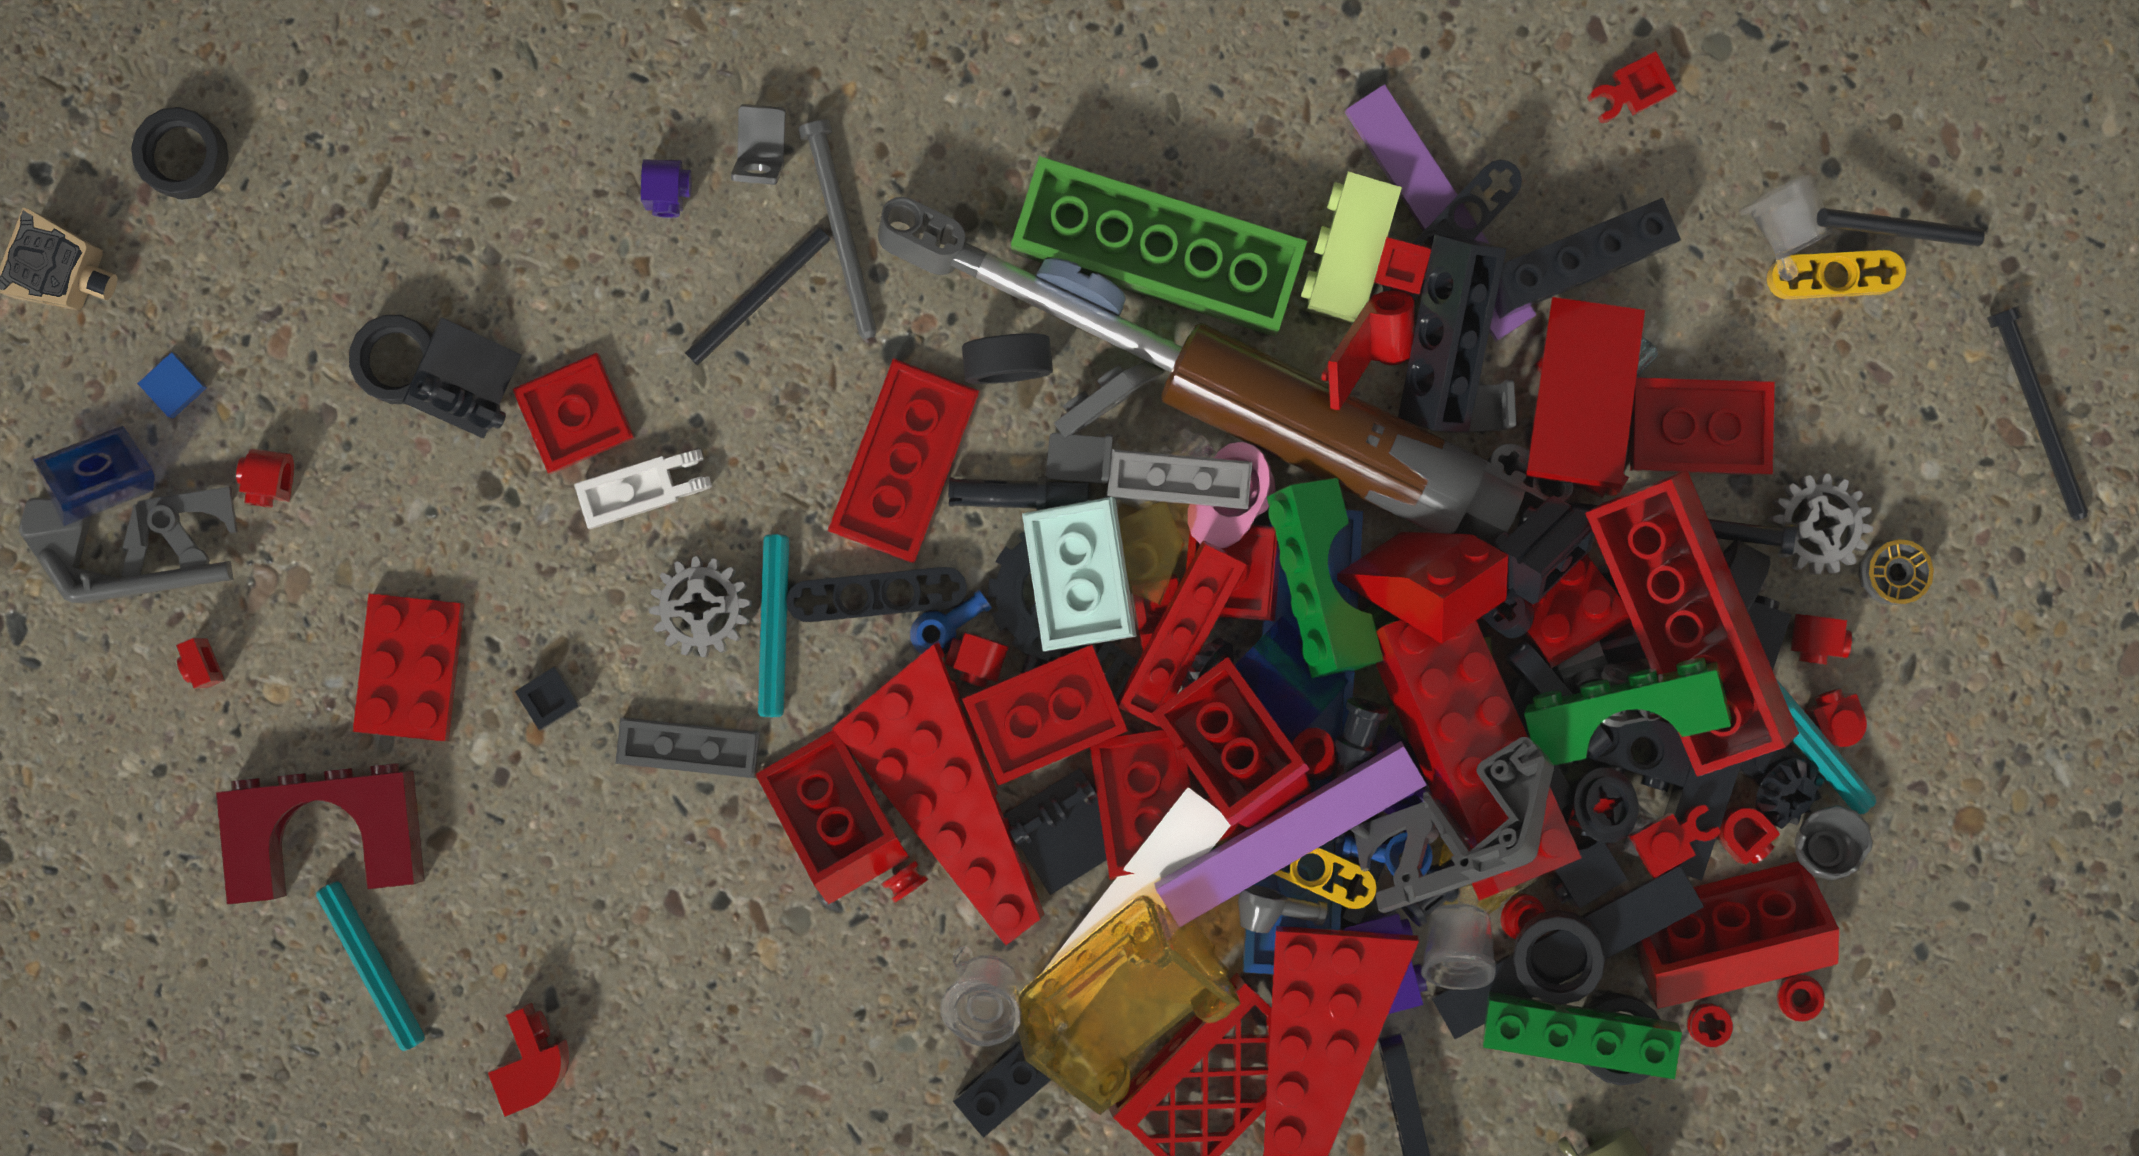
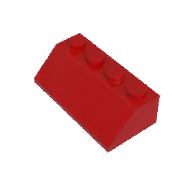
(1744, 936)

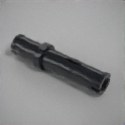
(1015, 494)

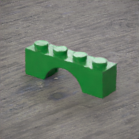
(1332, 631)
(1687, 698)

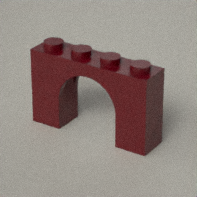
(256, 817)

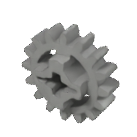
(1815, 507)
(697, 585)

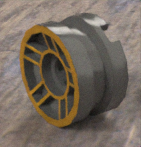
(1910, 560)

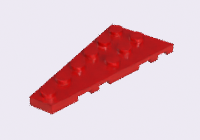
(936, 776)
(1324, 1024)

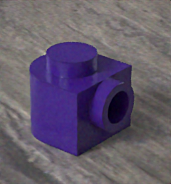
(664, 186)

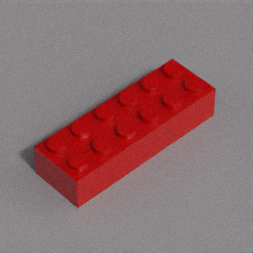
(1691, 609)
(1454, 720)

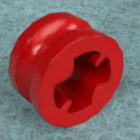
(905, 881)
(1721, 1036)

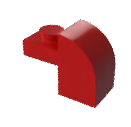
(540, 1068)

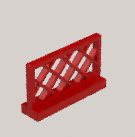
(1176, 1062)

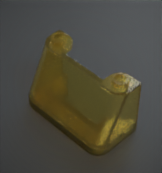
(1116, 999)

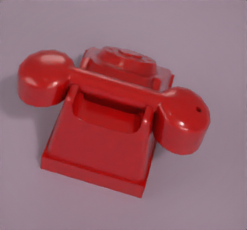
(1241, 749)

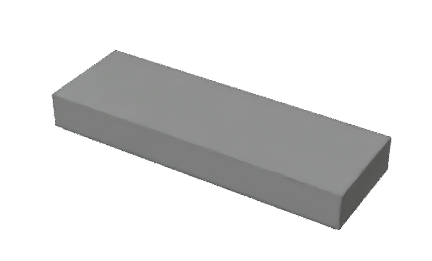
(1179, 479)

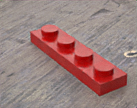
(1181, 631)

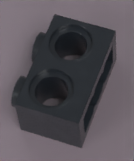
(999, 1090)

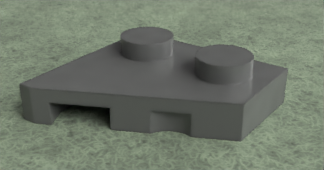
(1114, 389)

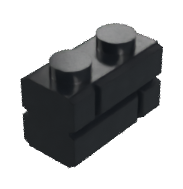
(1544, 547)

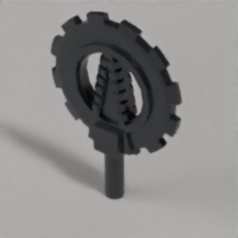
(1012, 608)

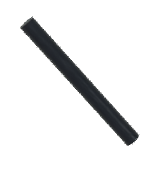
(1900, 227)
(757, 296)

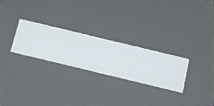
(1180, 838)

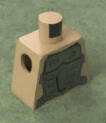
(52, 265)

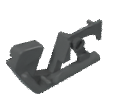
(61, 547)
(1520, 784)

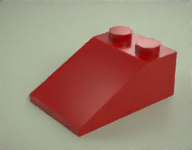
(1432, 580)
(831, 817)

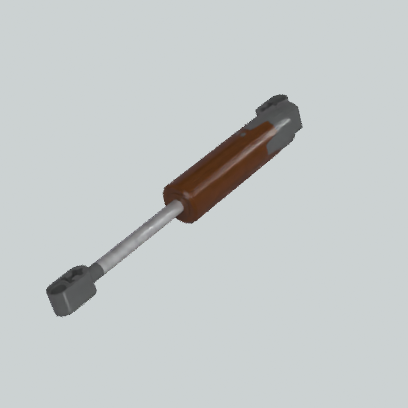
(1265, 399)

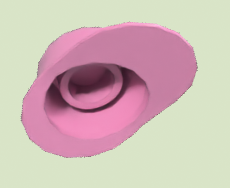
(1228, 525)

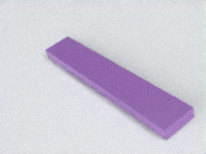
(1413, 168)
(1290, 834)

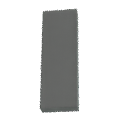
(687, 747)

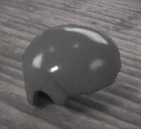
(1833, 842)

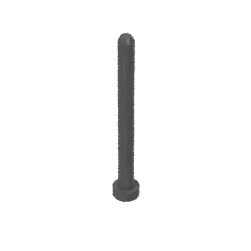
(816, 134)

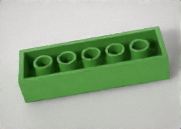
(1159, 246)

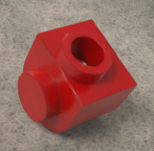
(265, 477)
(1819, 638)
(976, 658)
(1839, 717)
(1747, 835)

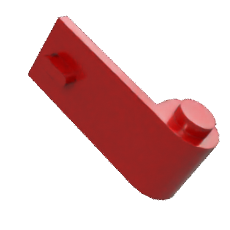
(1379, 333)

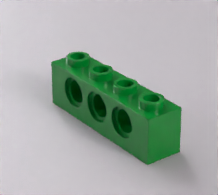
(1582, 1035)

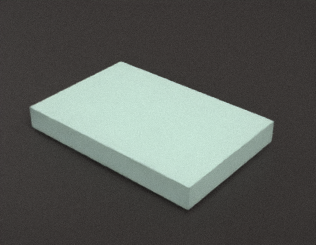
(1079, 574)

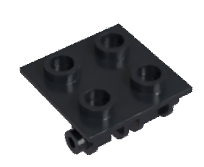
(462, 379)
(1060, 831)

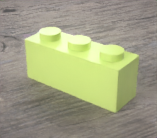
(1350, 247)

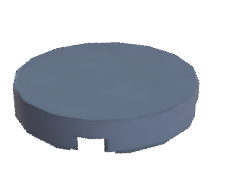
(1092, 289)

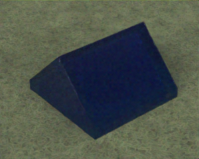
(95, 475)
(1284, 681)

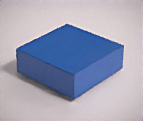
(172, 385)

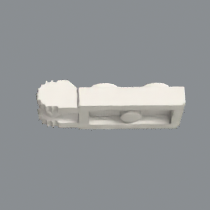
(637, 489)

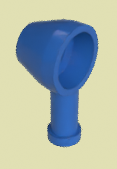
(947, 622)
(1388, 853)

